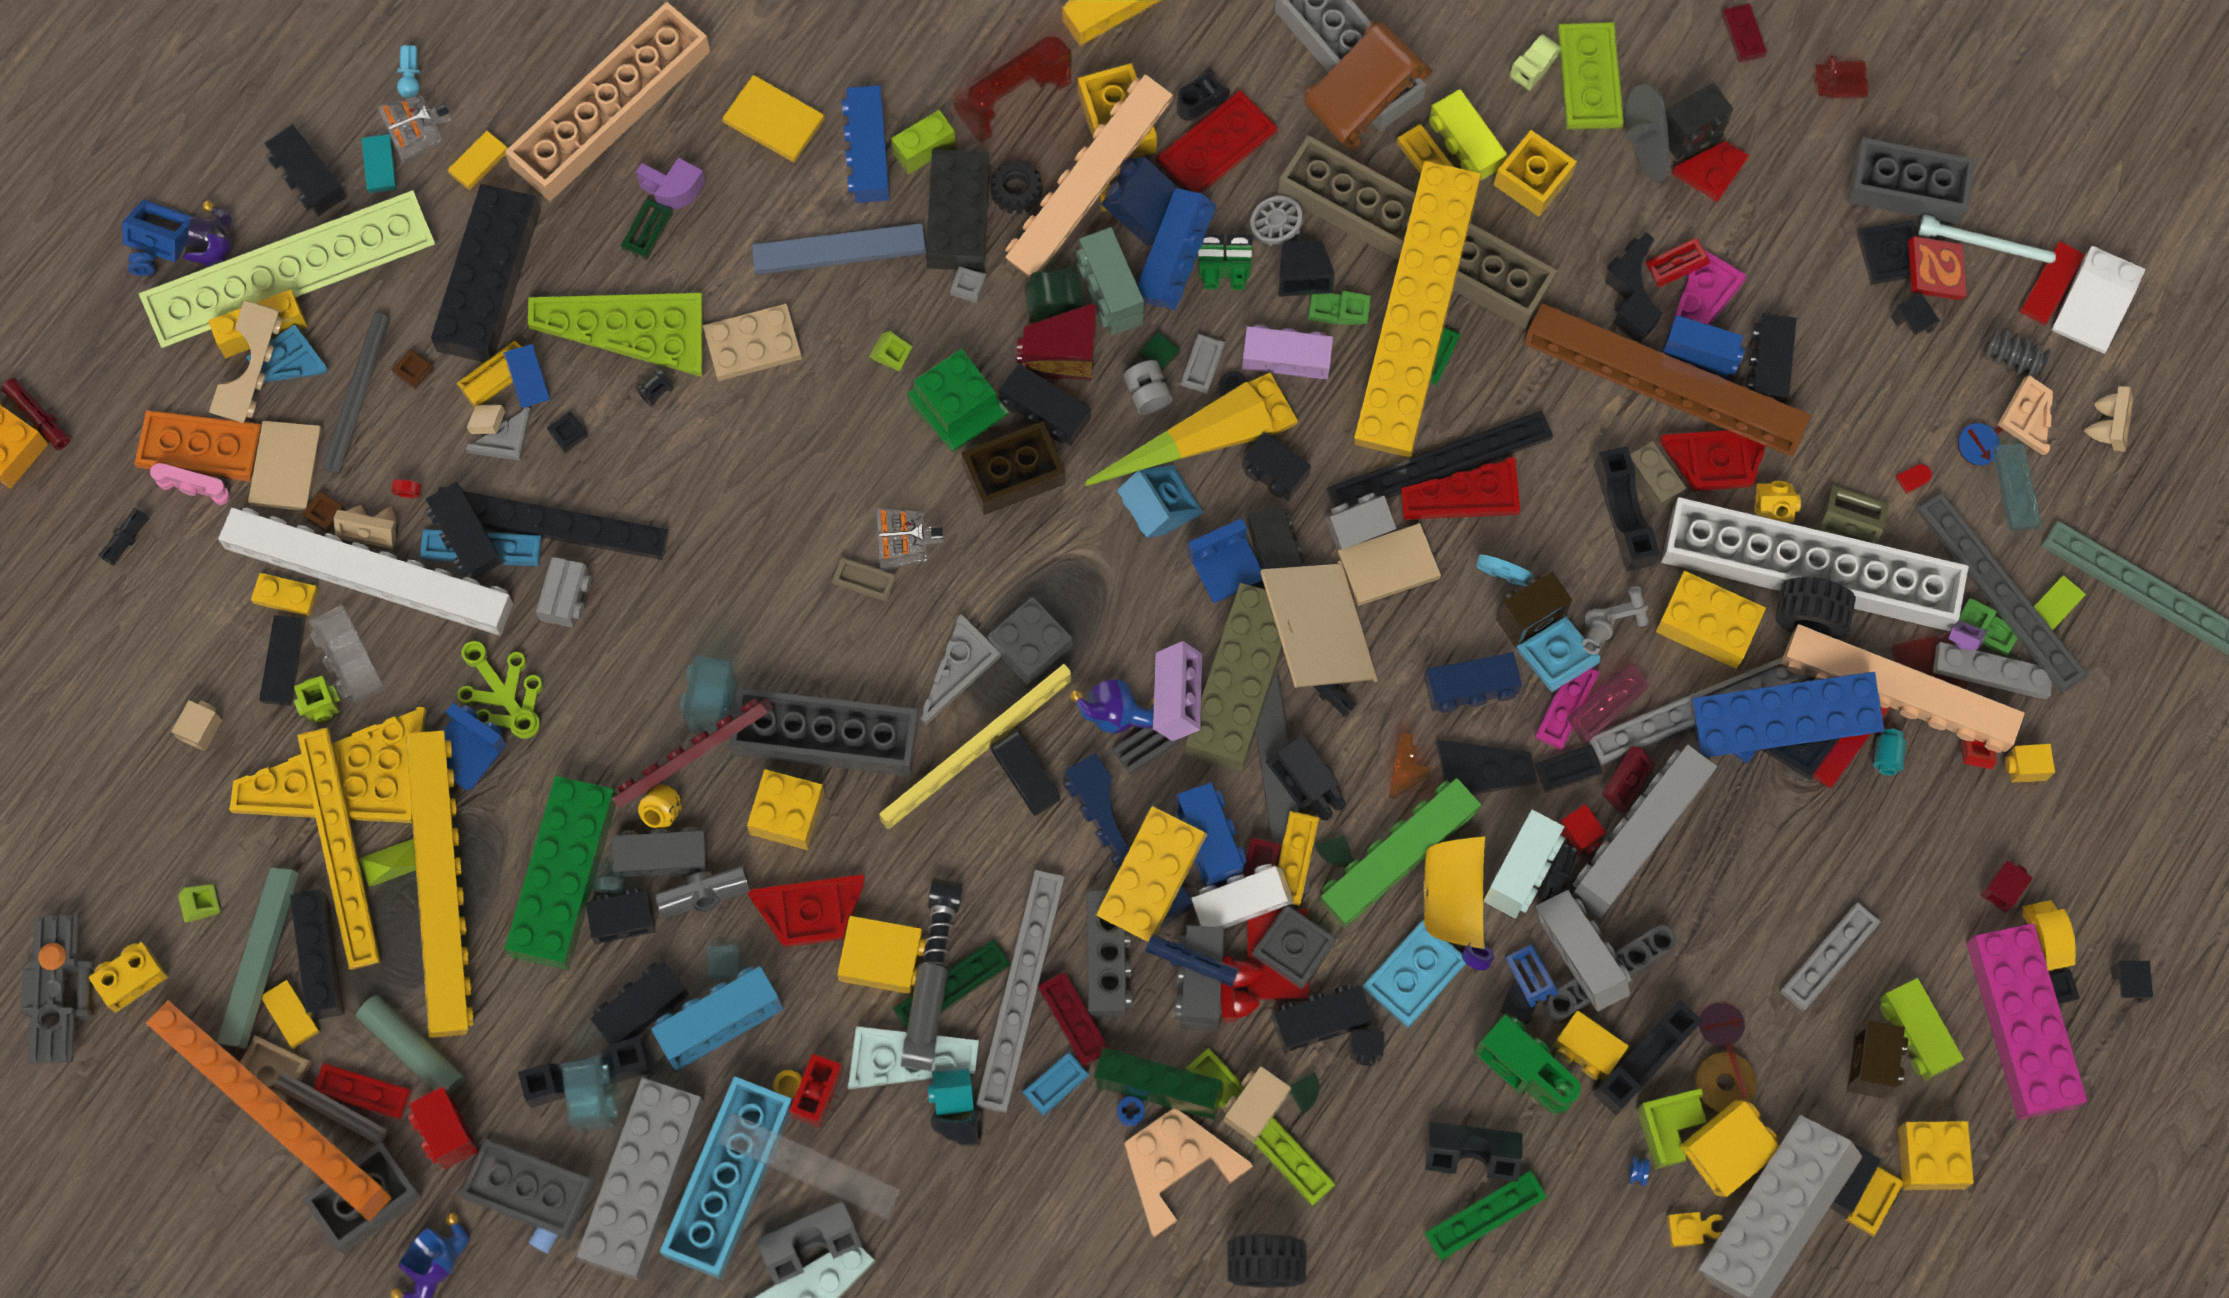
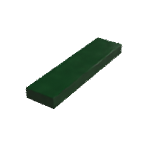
(964, 978)

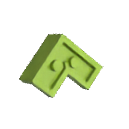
(1663, 1120)

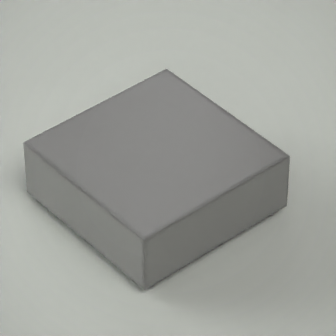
(968, 284)

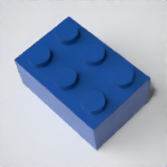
(1218, 855)

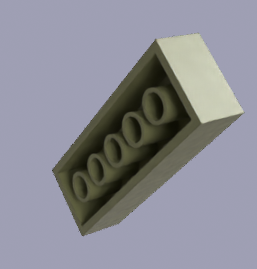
(1238, 682)

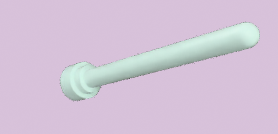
(1932, 227)

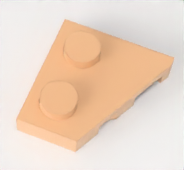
(2029, 414)

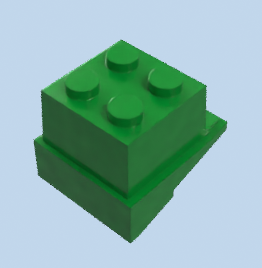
(956, 400)

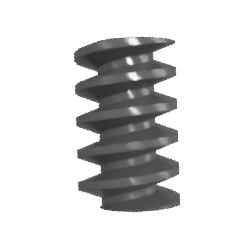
(2018, 353)

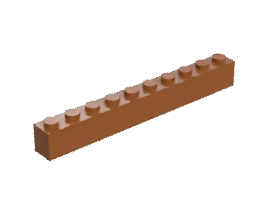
(1667, 379)

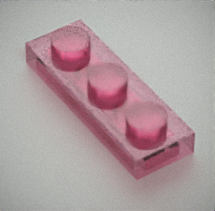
(1607, 702)

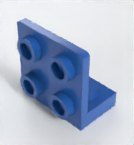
(1224, 561)

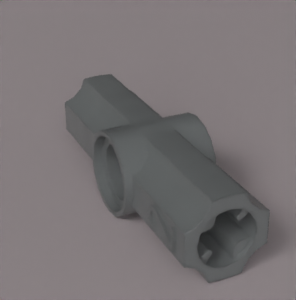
(703, 892)

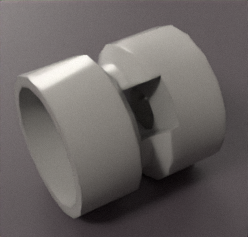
(1147, 385)

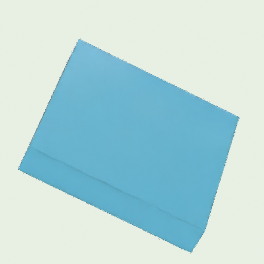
(1557, 654)

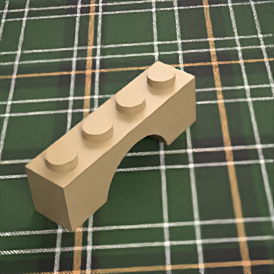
(234, 397)

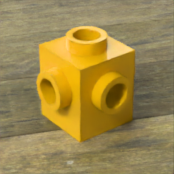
(1777, 501)

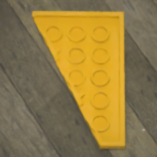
(370, 770)

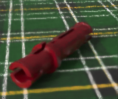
(43, 422)

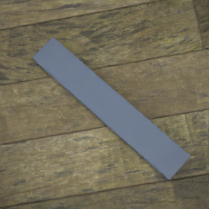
(838, 249)

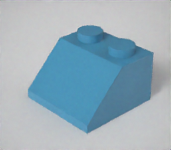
(1159, 500)

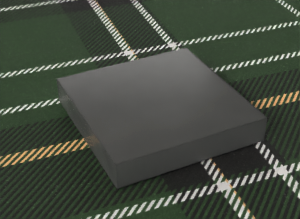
(1294, 947)

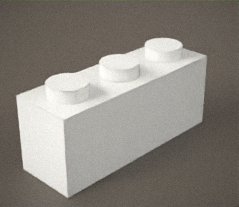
(1243, 898)

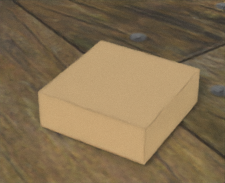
(486, 419)

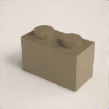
(1656, 478)

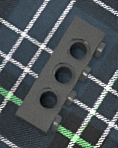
(1102, 1001)

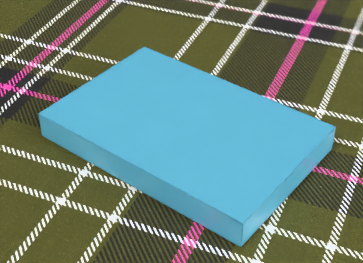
(1414, 975)

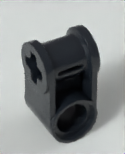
(1204, 92)

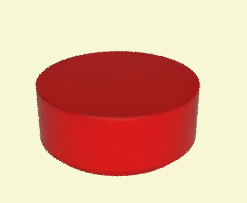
(406, 489)

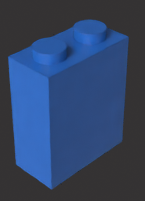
(1704, 346)

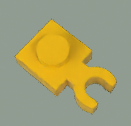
(1689, 1229)

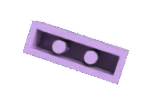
(1287, 352)
(1177, 691)

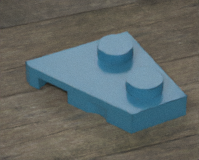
(291, 358)

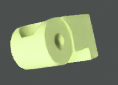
(1535, 62)

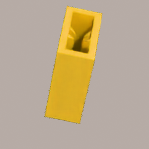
(881, 955)
(1731, 1147)

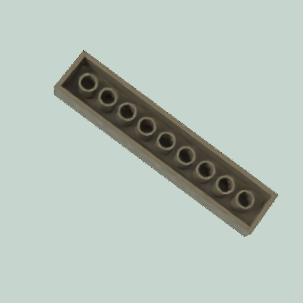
(1379, 214)

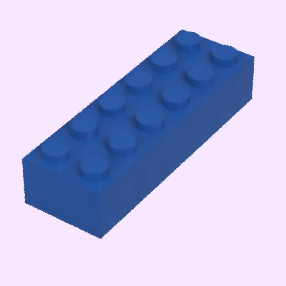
(1787, 714)

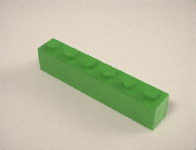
(1400, 852)

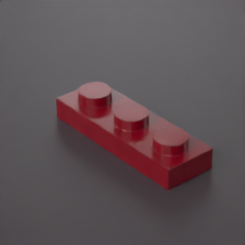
(1073, 1019)

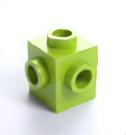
(316, 699)

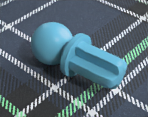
(408, 85)

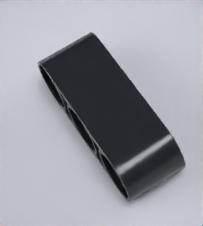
(1025, 772)

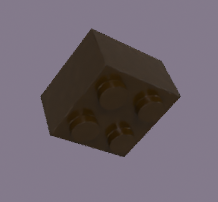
(1533, 608)
(1877, 1059)

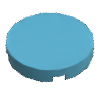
(1504, 569)

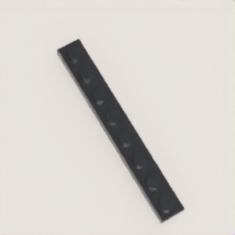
(569, 526)

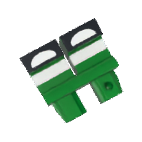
(1237, 264)

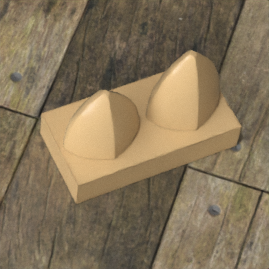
(2115, 430)
(360, 528)

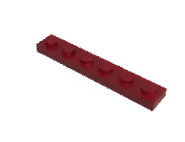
(701, 744)

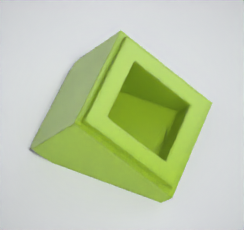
(891, 350)
(198, 902)

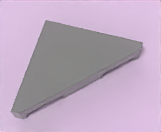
(507, 442)

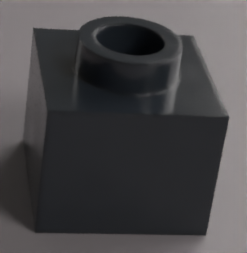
(1366, 1046)

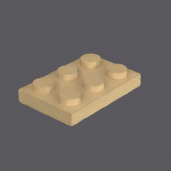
(752, 342)

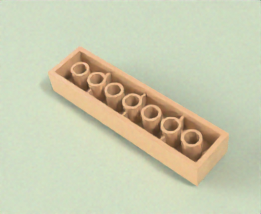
(608, 101)

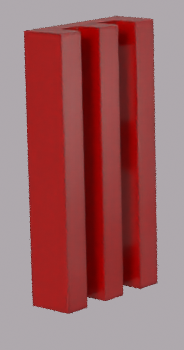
(1680, 265)

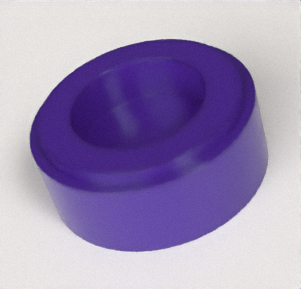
(1478, 958)

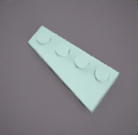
(879, 1055)
(824, 1277)

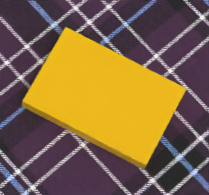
(773, 118)

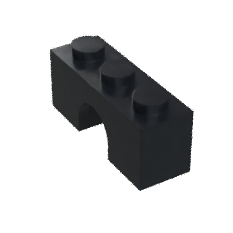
(1496, 1149)

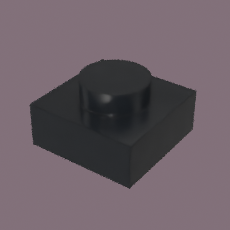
(1517, 1005)

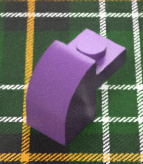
(676, 188)

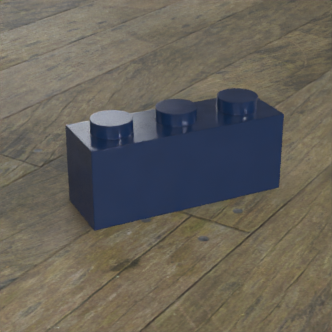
(1473, 682)

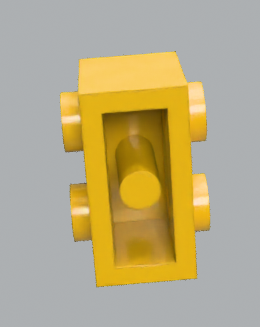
(127, 976)

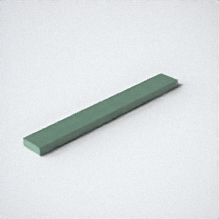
(2139, 585)

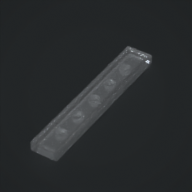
(808, 1166)

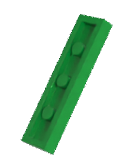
(1485, 1216)

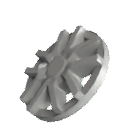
(1277, 220)

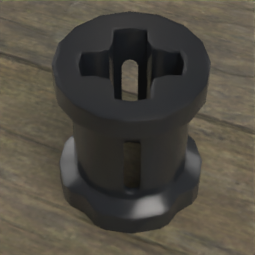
(654, 387)

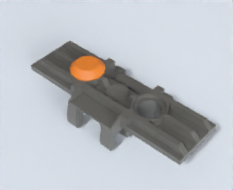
(43, 988)

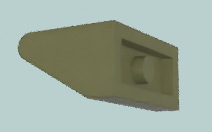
(1852, 524)

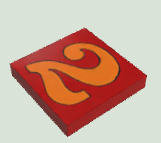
(1937, 268)

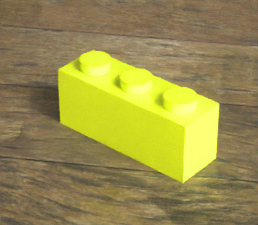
(1467, 135)

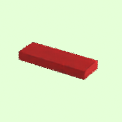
(2052, 283)
(363, 1091)

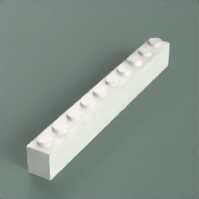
(366, 571)

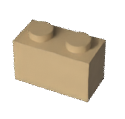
(1256, 1103)

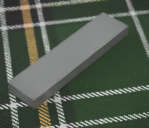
(1830, 957)

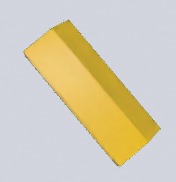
(487, 378)

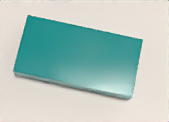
(379, 163)

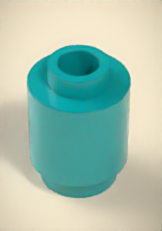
(1890, 752)

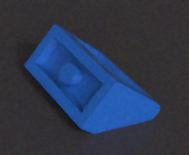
(154, 238)

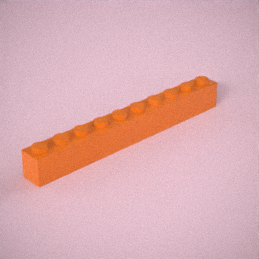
(269, 1111)

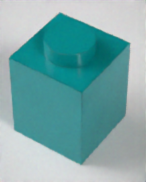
(951, 1091)

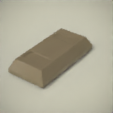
(864, 579)

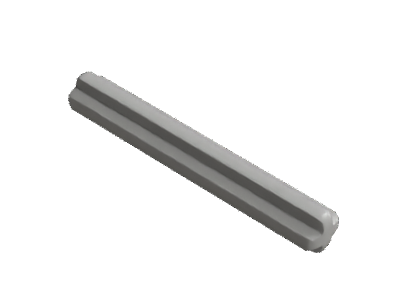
(330, 1108)

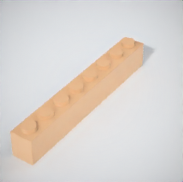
(1089, 177)
(1907, 689)

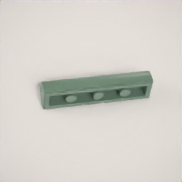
(408, 1045)

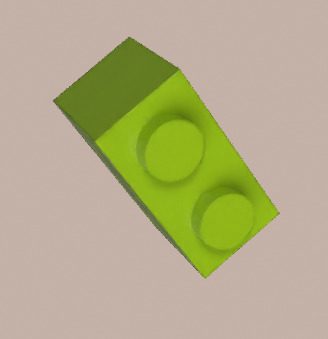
(915, 144)

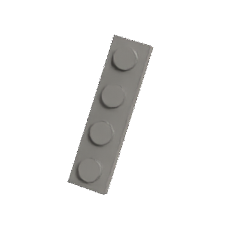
(1992, 671)

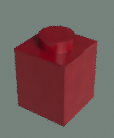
(2007, 886)

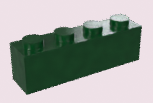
(1159, 1083)

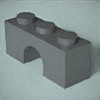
(826, 1228)

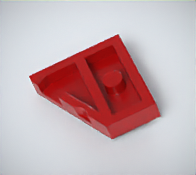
(1712, 170)

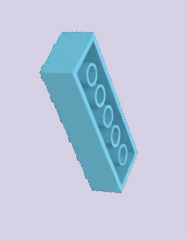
(723, 1184)

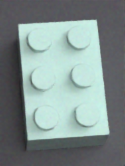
(1525, 865)

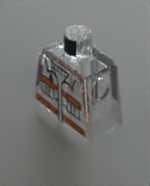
(413, 125)
(904, 537)

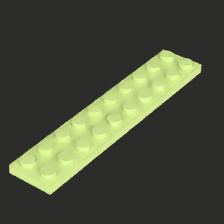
(294, 263)

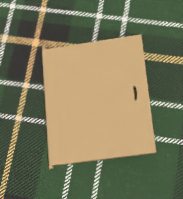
(1318, 625)

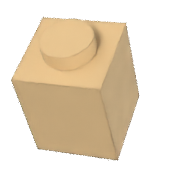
(197, 724)

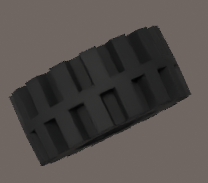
(1016, 171)

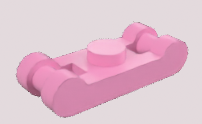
(189, 482)

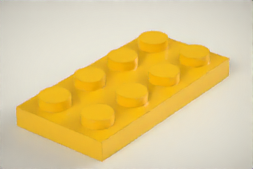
(1151, 874)

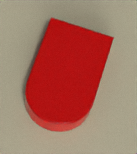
(1914, 477)

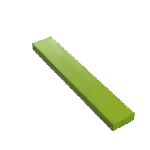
(1274, 1139)

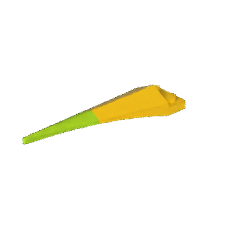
(1228, 421)

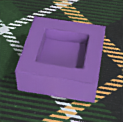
(1967, 636)

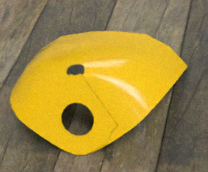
(1455, 891)

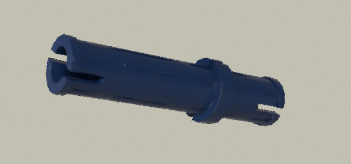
(1195, 961)

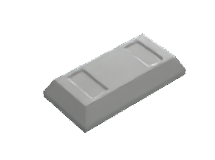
(1202, 363)

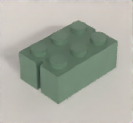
(1110, 282)

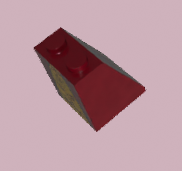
(1060, 345)

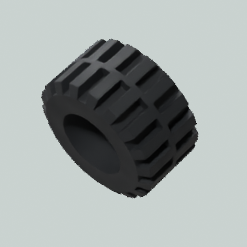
(1815, 605)
(1266, 1261)

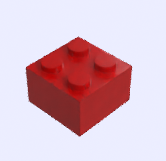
(443, 1127)

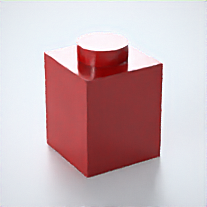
(1583, 831)

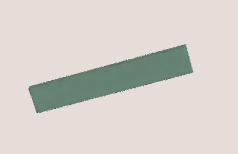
(257, 958)

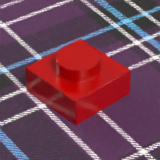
(1977, 755)

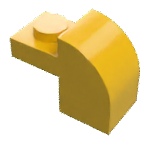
(2054, 933)

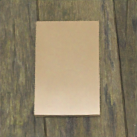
(285, 465)
(1389, 564)

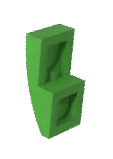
(1339, 309)
(1999, 635)

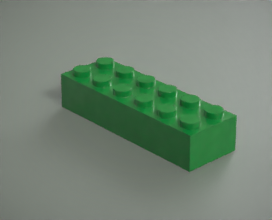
(561, 873)

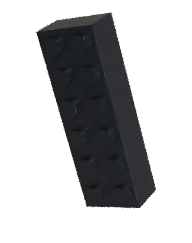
(485, 273)

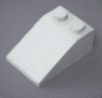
(2098, 299)

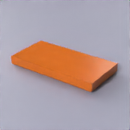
(199, 445)

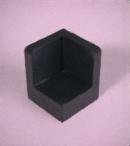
(1916, 314)
(2134, 979)

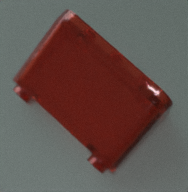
(1042, 60)

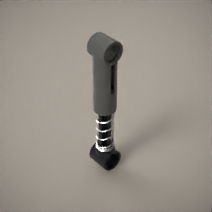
(931, 978)

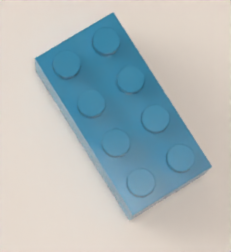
(716, 1018)

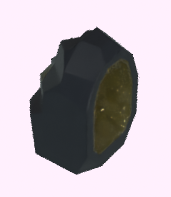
(960, 1127)

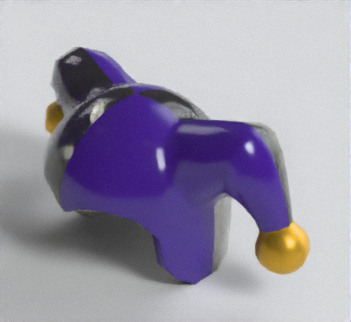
(209, 238)

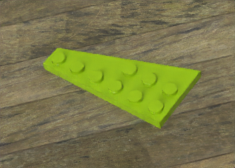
(641, 326)

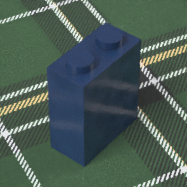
(1139, 198)

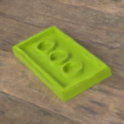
(1590, 75)

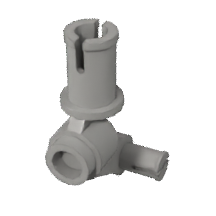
(1602, 620)

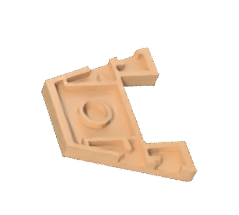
(1169, 1152)

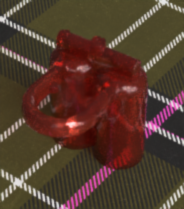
(1842, 79)

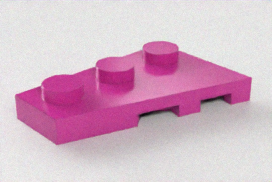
(1709, 290)

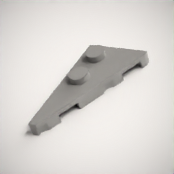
(965, 660)

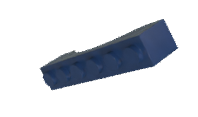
(1092, 787)

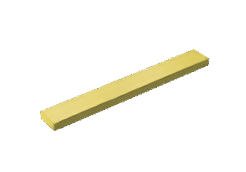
(975, 747)

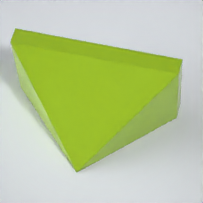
(389, 863)

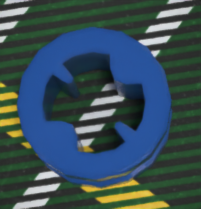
(141, 264)
(1137, 1118)
(1639, 1170)

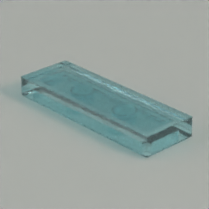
(2016, 487)

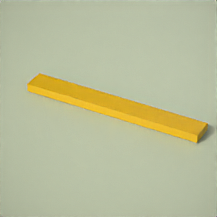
(339, 848)

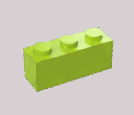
(1928, 1038)

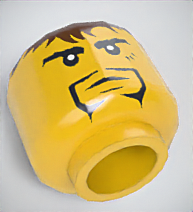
(660, 806)

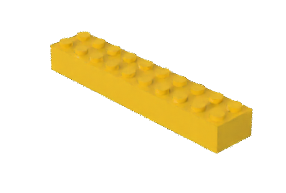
(1417, 309)

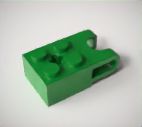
(1528, 1065)

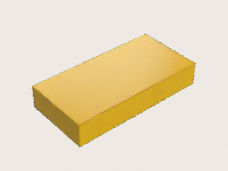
(477, 160)
(289, 1014)
(1875, 1201)

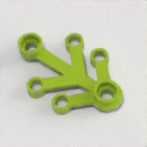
(502, 694)

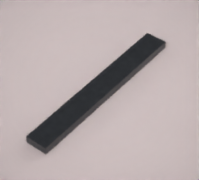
(1445, 460)

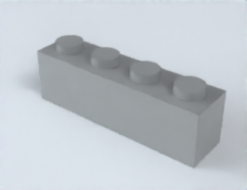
(1583, 950)

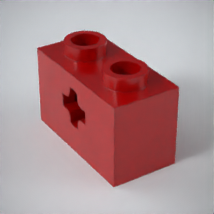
(816, 1090)

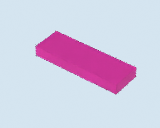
(1555, 727)

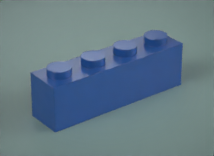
(867, 144)
(1175, 248)

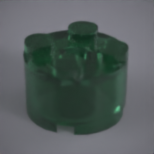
(1052, 294)

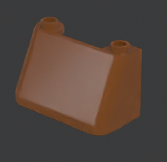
(1364, 84)

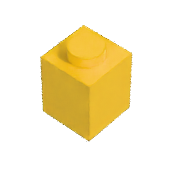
(2030, 763)

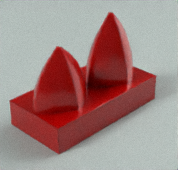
(1239, 1003)

